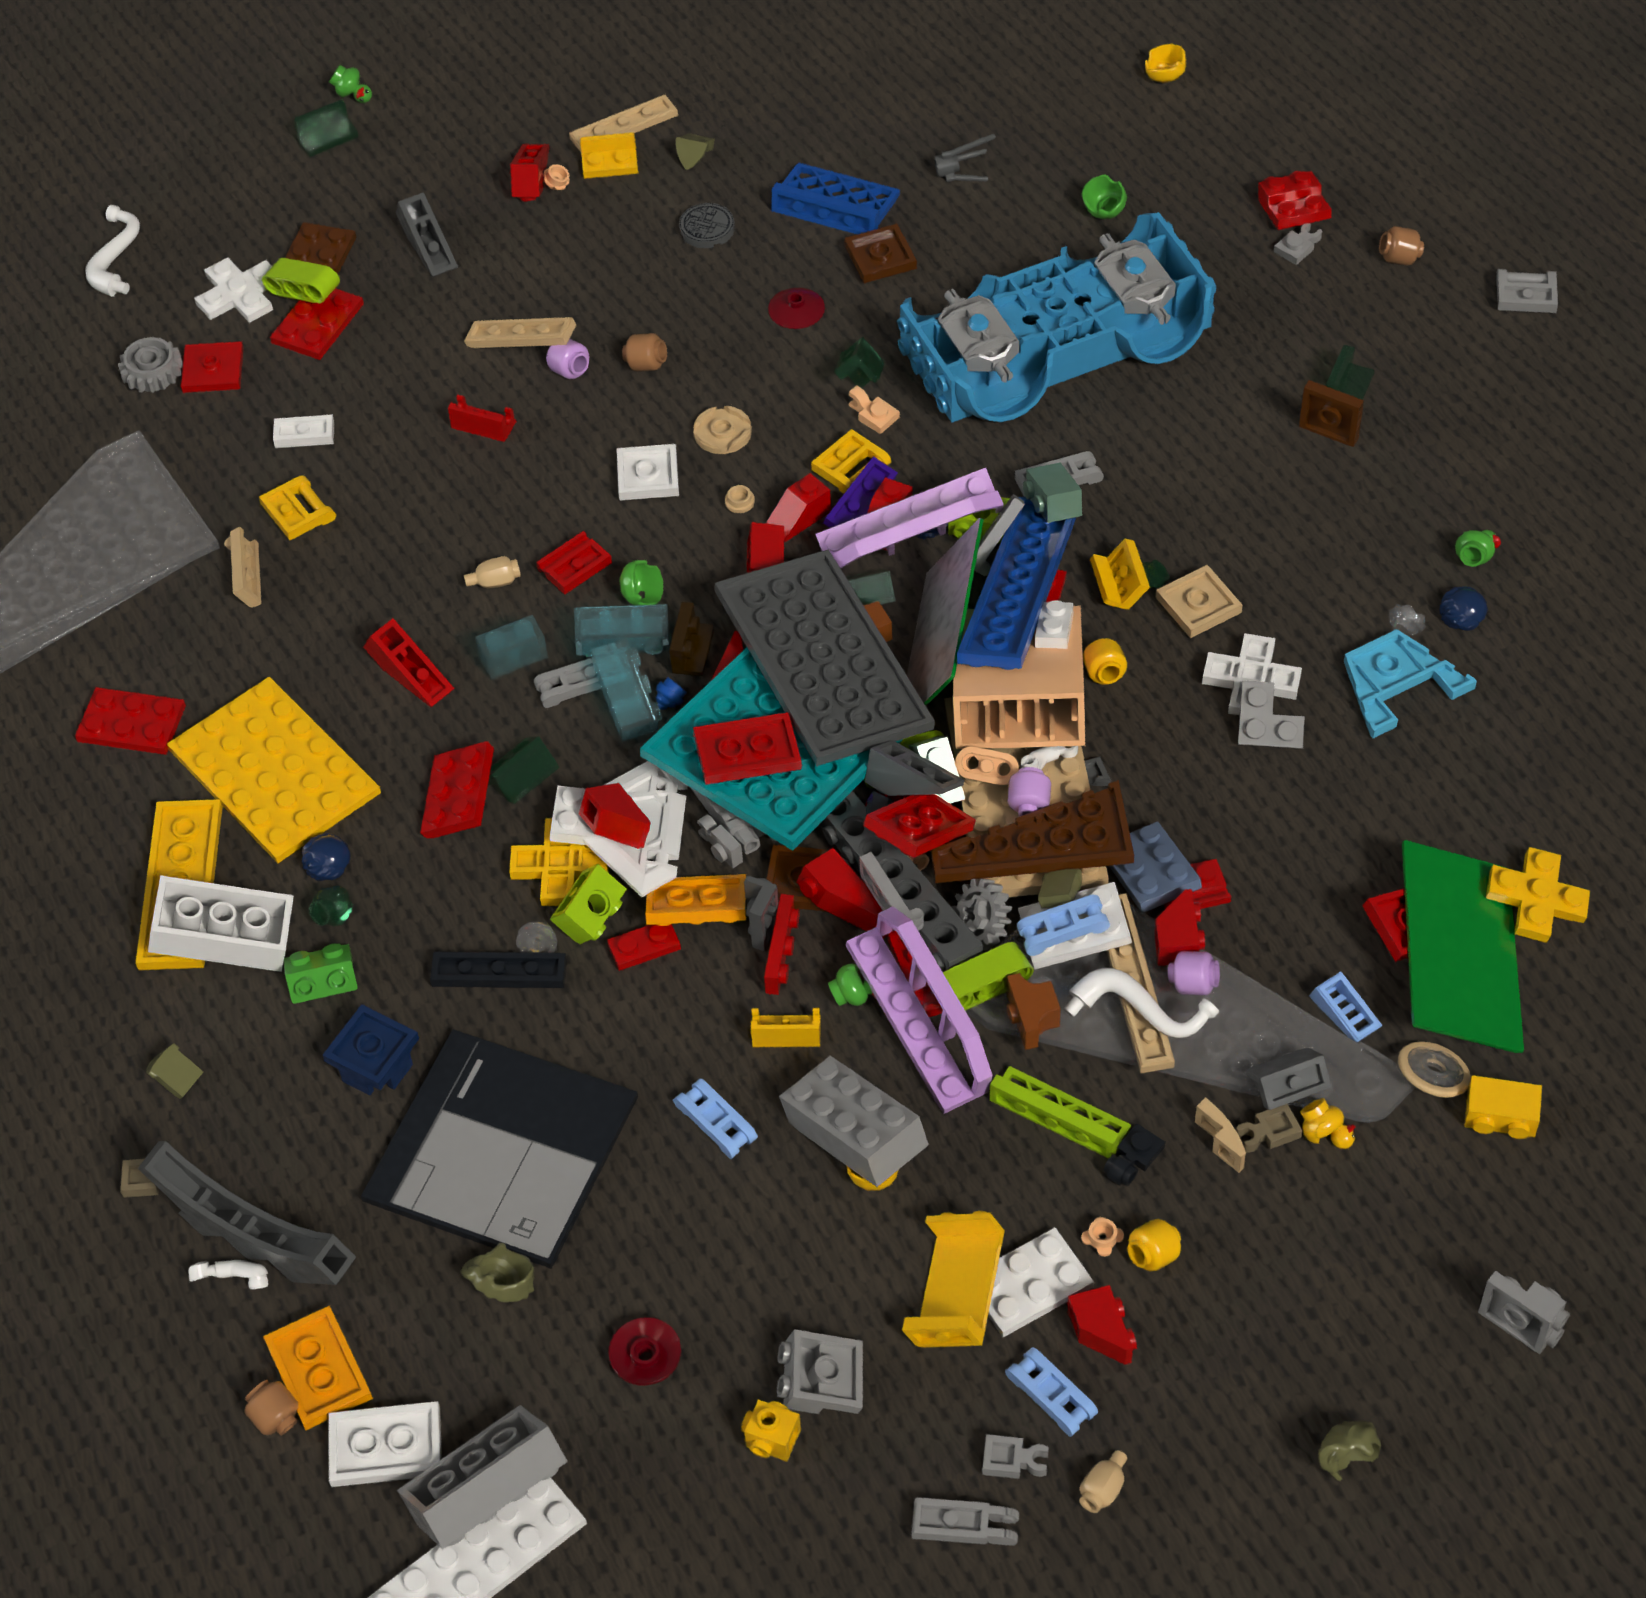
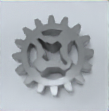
(984, 910)

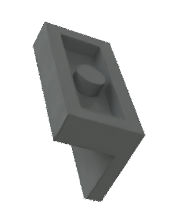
(1290, 1077)

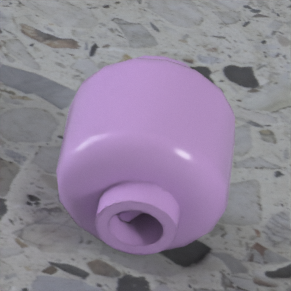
(568, 359)
(1029, 790)
(1194, 973)

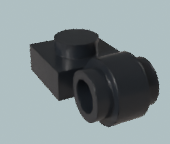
(1137, 1149)

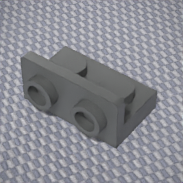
(762, 910)

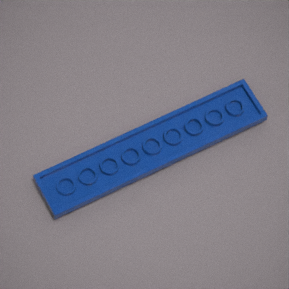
(1015, 591)

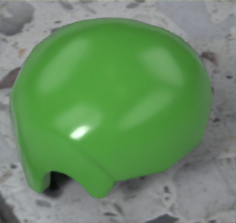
(1104, 193)
(639, 577)

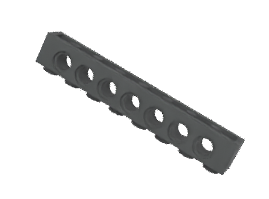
(943, 929)

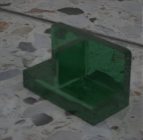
(860, 363)

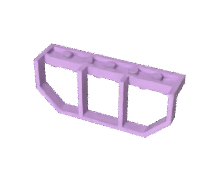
(910, 517)
(908, 1016)

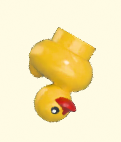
(1324, 1120)

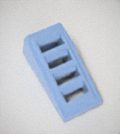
(1330, 1007)

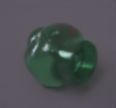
(331, 906)

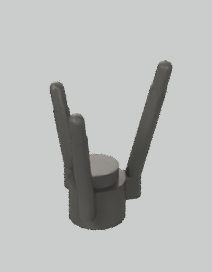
(948, 161)

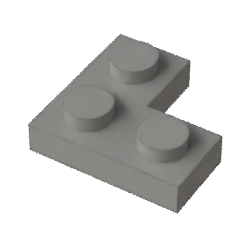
(1258, 723)

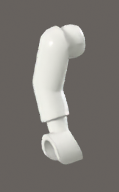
(1047, 754)
(231, 1268)

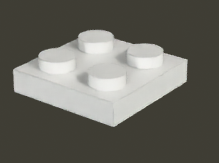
(647, 472)

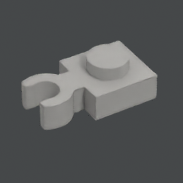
(1297, 246)
(724, 845)
(1006, 1456)

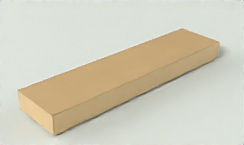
(629, 120)
(520, 332)

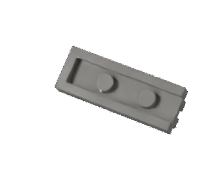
(995, 533)
(884, 891)

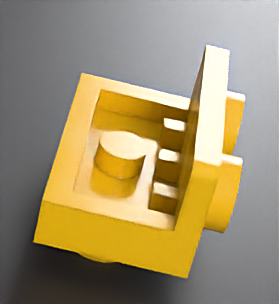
(1120, 575)

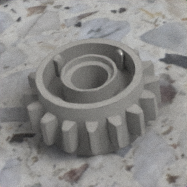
(150, 364)

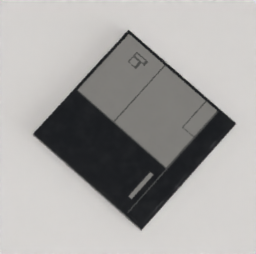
(500, 1147)

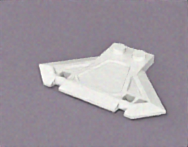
(663, 809)

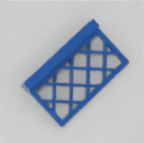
(837, 211)

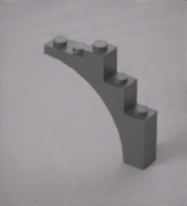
(215, 1211)

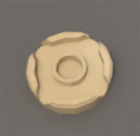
(729, 435)

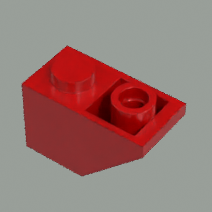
(614, 815)
(1177, 929)
(1100, 1325)

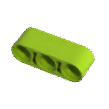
(300, 280)
(987, 974)

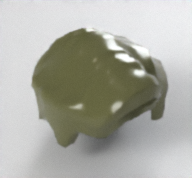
(501, 1274)
(1348, 1443)

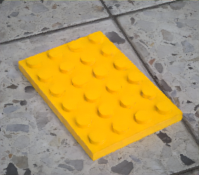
(273, 769)

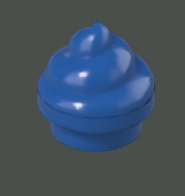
(669, 694)

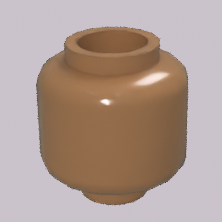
(1401, 245)
(644, 352)
(271, 1408)

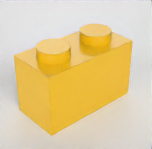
(1503, 1107)

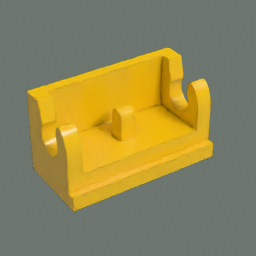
(786, 1030)

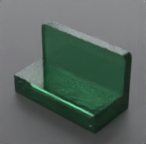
(324, 128)
(1350, 377)
(873, 586)
(522, 769)

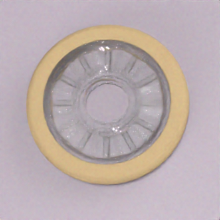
(1414, 1064)

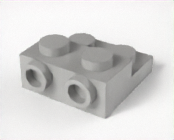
(1529, 1315)
(821, 1373)

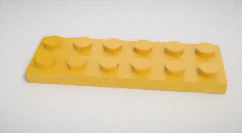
(183, 848)

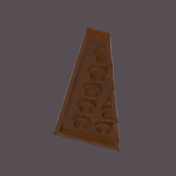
(1051, 839)

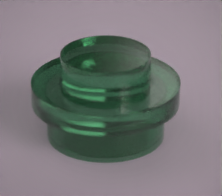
(1156, 573)

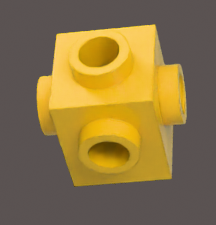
(771, 1430)

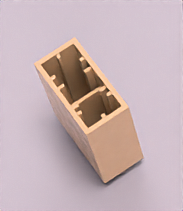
(1025, 705)

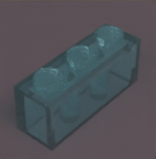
(641, 624)
(625, 690)

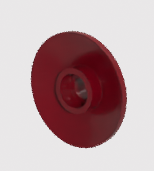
(796, 308)
(644, 1336)

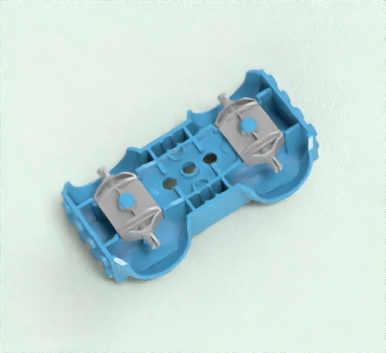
(991, 364)

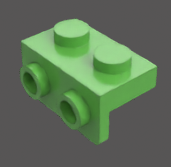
(320, 973)

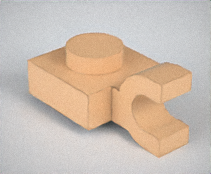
(875, 413)

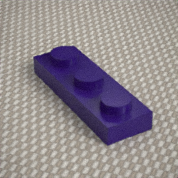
(858, 496)

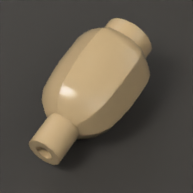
(494, 573)
(1103, 1483)

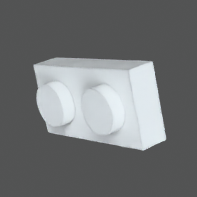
(303, 431)
(1054, 625)

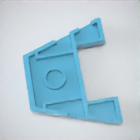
(1391, 667)

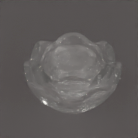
(1406, 620)
(540, 930)

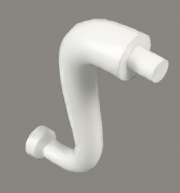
(96, 268)
(1106, 980)

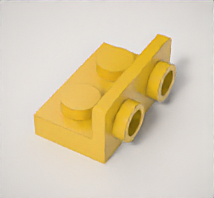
(609, 155)

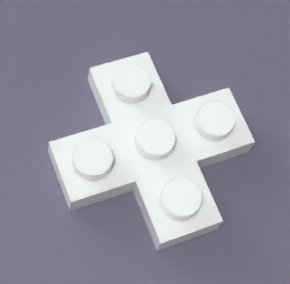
(235, 290)
(1252, 665)

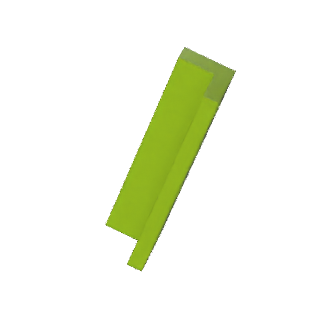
(1056, 1116)

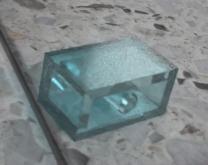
(511, 647)

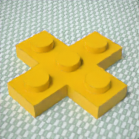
(554, 864)
(1537, 894)

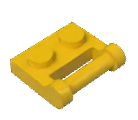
(844, 456)
(290, 513)

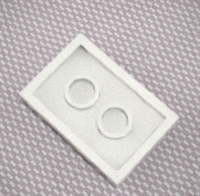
(1091, 943)
(1035, 1281)
(383, 1443)

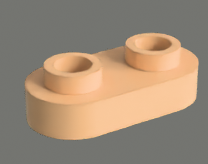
(988, 765)

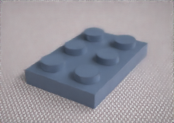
(1158, 869)

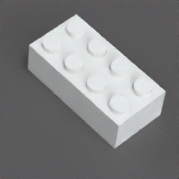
(220, 923)

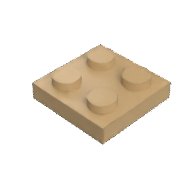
(1198, 601)

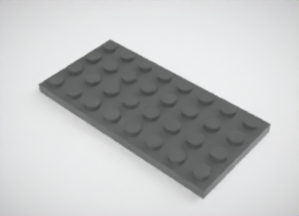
(823, 657)

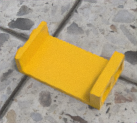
(958, 1281)

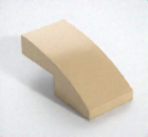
(1226, 1142)

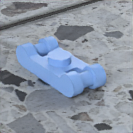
(1062, 924)
(715, 1117)
(1051, 1391)

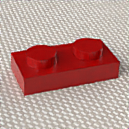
(643, 945)

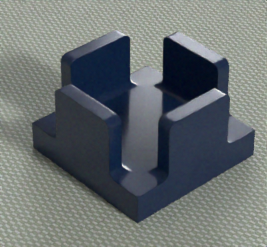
(372, 1051)

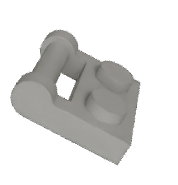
(1527, 291)

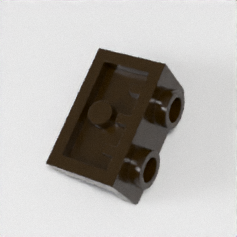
(690, 642)

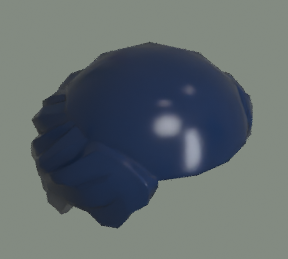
(1463, 608)
(325, 857)

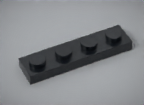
(498, 969)

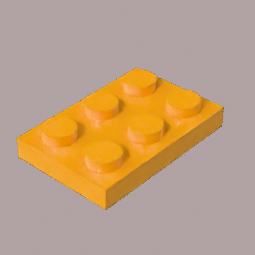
(698, 900)
(317, 1367)

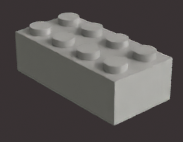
(854, 1120)
(482, 1476)

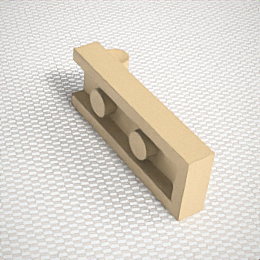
(244, 567)

